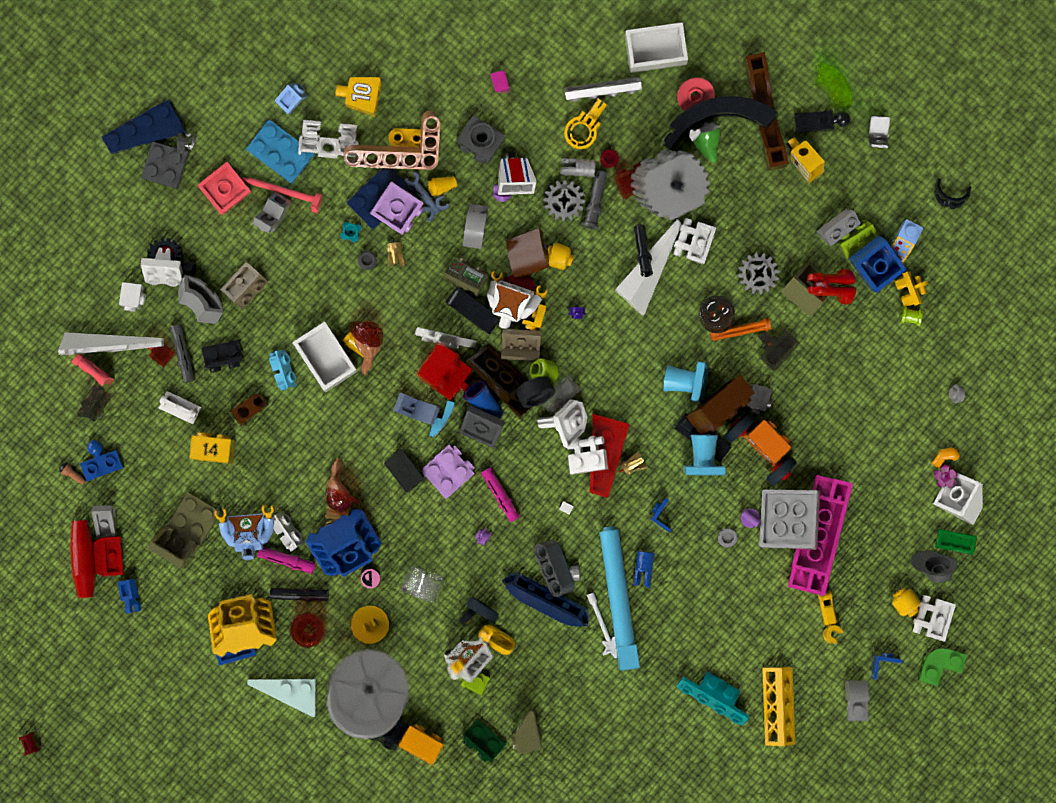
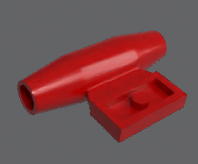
(92, 558)

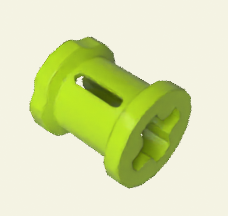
(911, 316)

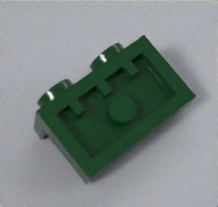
(483, 741)

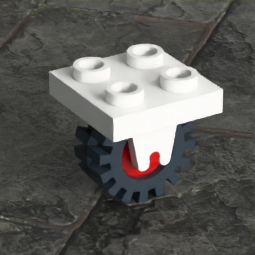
(163, 263)

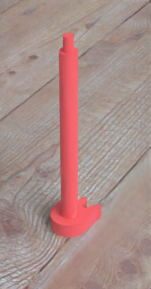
(316, 200)

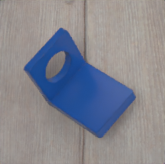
(657, 510)
(885, 657)

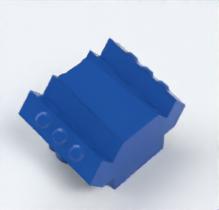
(344, 544)

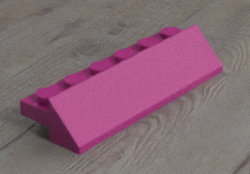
(813, 566)

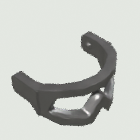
(182, 144)

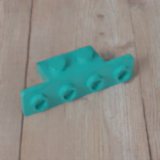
(717, 695)

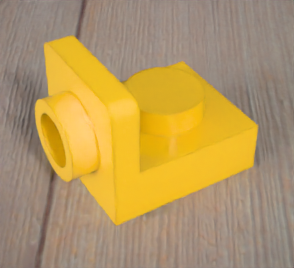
(538, 315)

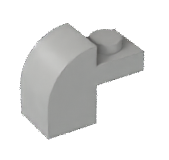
(272, 213)
(475, 226)
(857, 700)

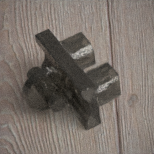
(93, 405)

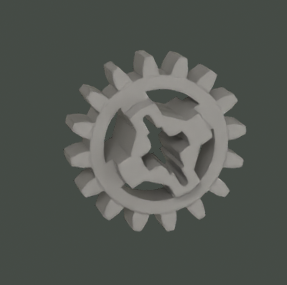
(555, 201)
(765, 279)

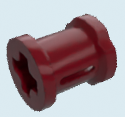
(29, 743)

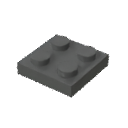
(164, 165)
(481, 426)

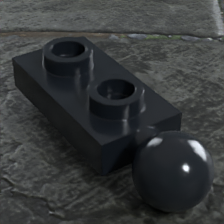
(820, 121)

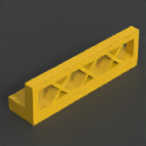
(782, 706)

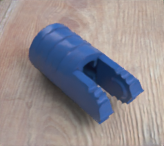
(644, 563)

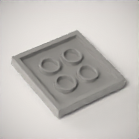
(789, 519)

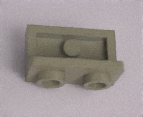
(520, 344)

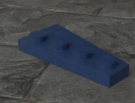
(153, 125)

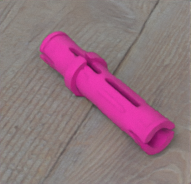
(500, 494)
(291, 561)

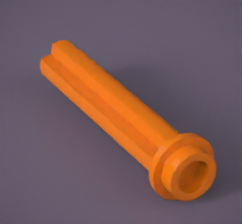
(743, 329)

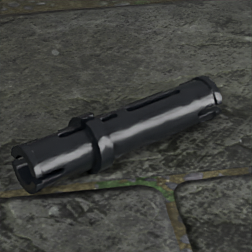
(644, 256)
(277, 593)

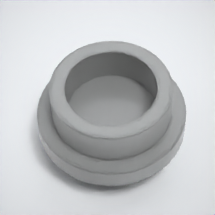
(957, 394)

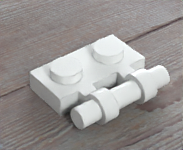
(700, 242)
(587, 461)
(939, 620)

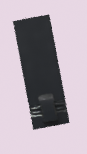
(687, 429)

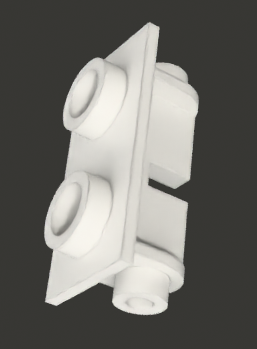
(179, 407)
(292, 537)

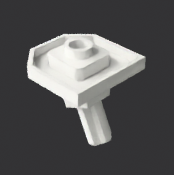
(568, 421)

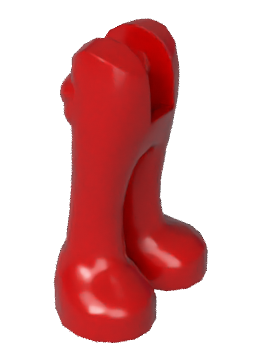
(821, 287)

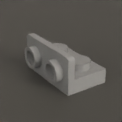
(838, 227)

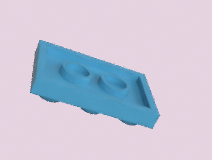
(279, 152)

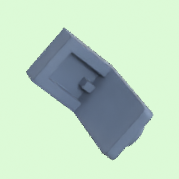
(416, 409)

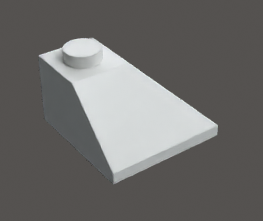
(963, 499)

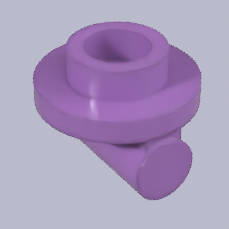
(502, 198)
(750, 518)

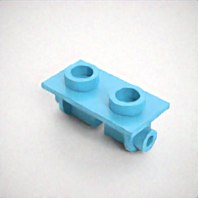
(281, 361)

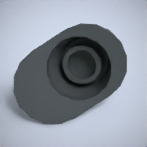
(934, 565)

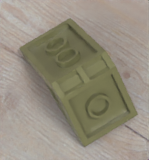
(185, 531)

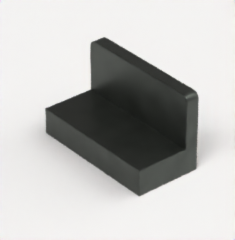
(404, 471)

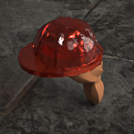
(368, 339)
(337, 495)

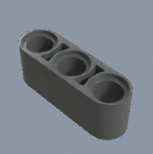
(554, 568)

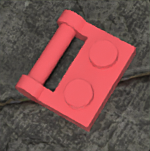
(91, 368)

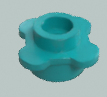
(346, 235)

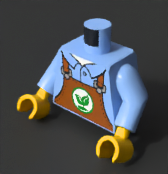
(247, 532)

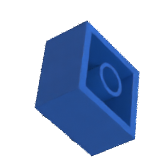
(877, 264)

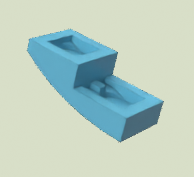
(440, 423)

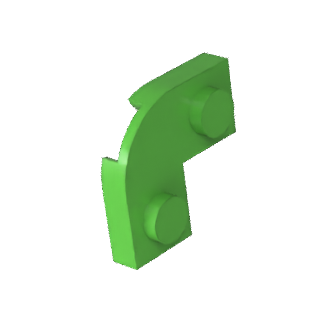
(940, 659)

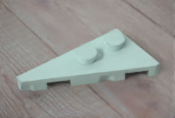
(294, 692)

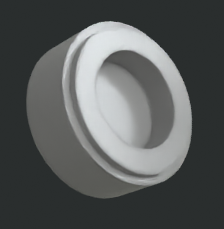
(727, 537)

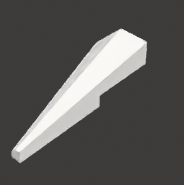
(639, 289)
(86, 343)

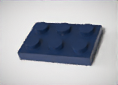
(369, 194)

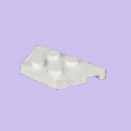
(445, 339)

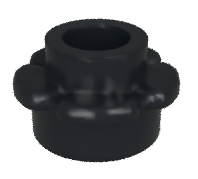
(189, 268)

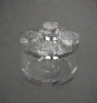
(421, 585)

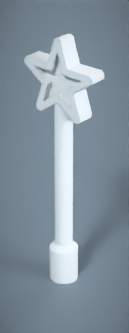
(610, 644)

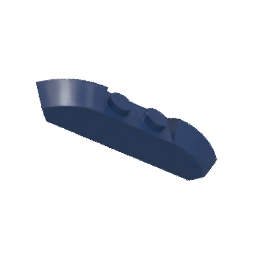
(542, 600)

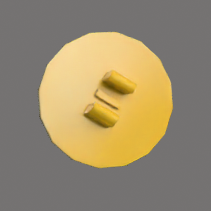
(370, 624)

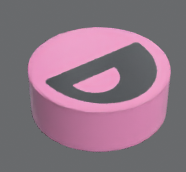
(370, 578)

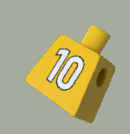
(361, 94)

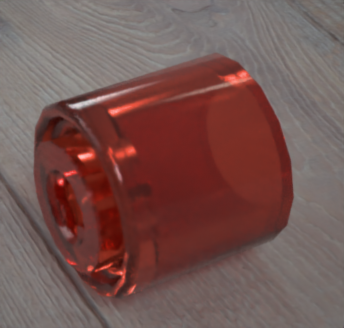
(302, 638)

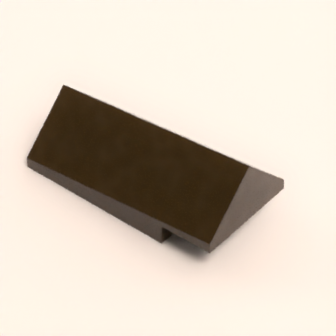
(500, 377)

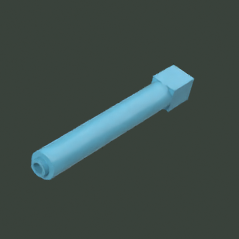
(619, 601)

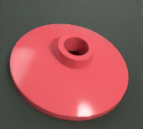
(704, 92)

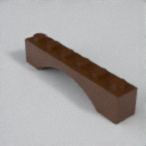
(760, 89)

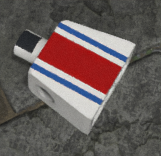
(515, 176)

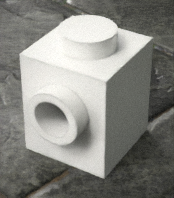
(132, 296)

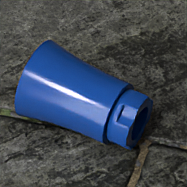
(481, 397)

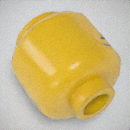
(559, 256)
(906, 602)

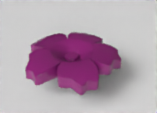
(945, 476)

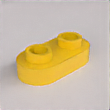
(406, 137)
(500, 641)

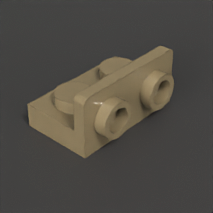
(244, 285)

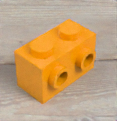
(421, 743)

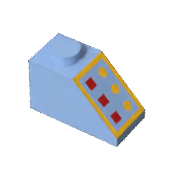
(906, 239)

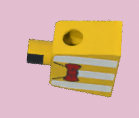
(806, 159)

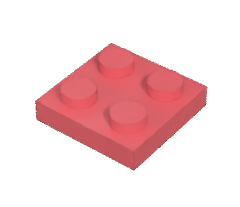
(224, 188)

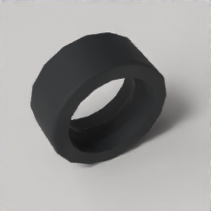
(535, 391)

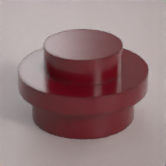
(609, 158)

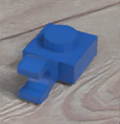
(128, 592)

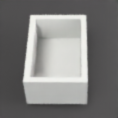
(656, 47)
(325, 357)

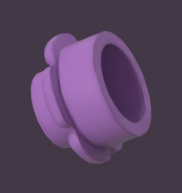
(483, 536)

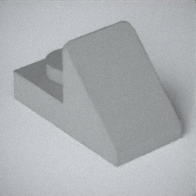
(105, 521)

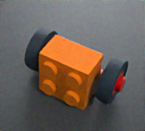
(766, 443)

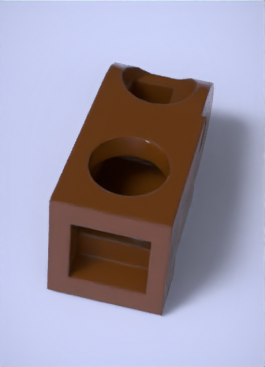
(249, 408)

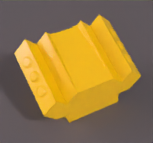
(241, 625)

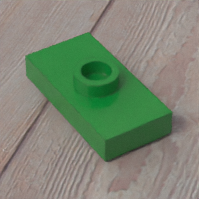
(956, 541)

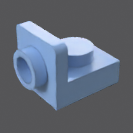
(291, 97)

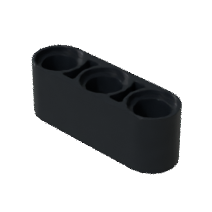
(473, 310)

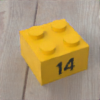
(212, 449)

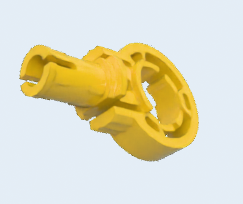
(593, 114)

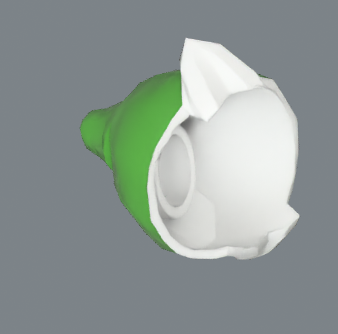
(707, 140)

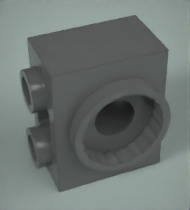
(483, 151)

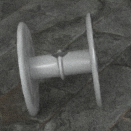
(367, 694)

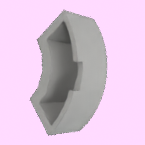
(200, 299)

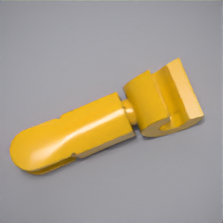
(829, 618)

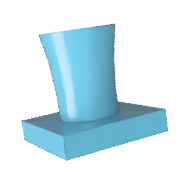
(687, 381)
(704, 457)

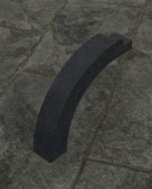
(719, 107)

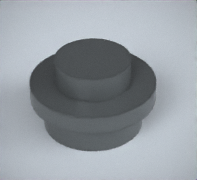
(367, 260)

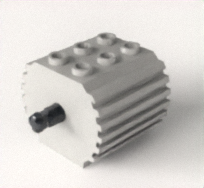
(670, 184)

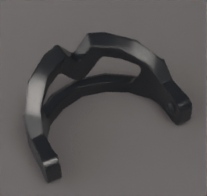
(961, 200)

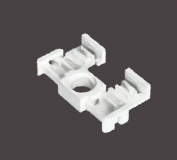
(311, 144)

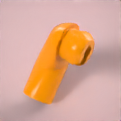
(945, 454)

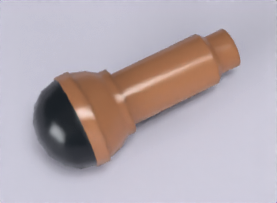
(67, 470)

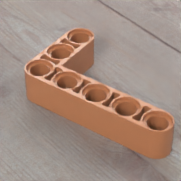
(400, 152)

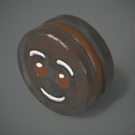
(717, 314)

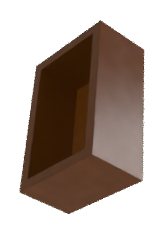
(721, 405)

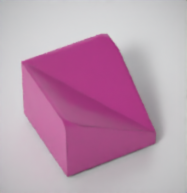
(500, 82)

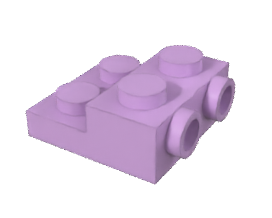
(397, 208)
(448, 471)

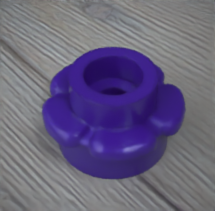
(577, 312)

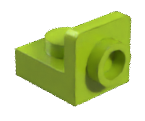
(478, 683)

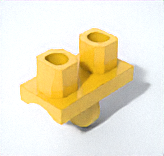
(908, 281)

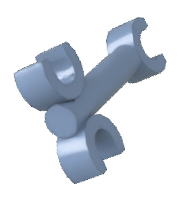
(434, 208)

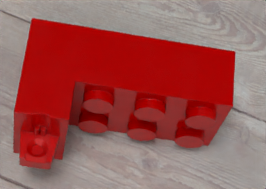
(445, 372)

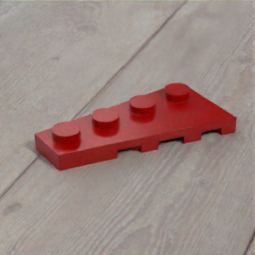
(614, 440)

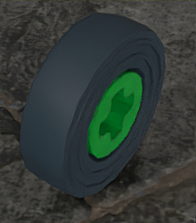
(482, 609)

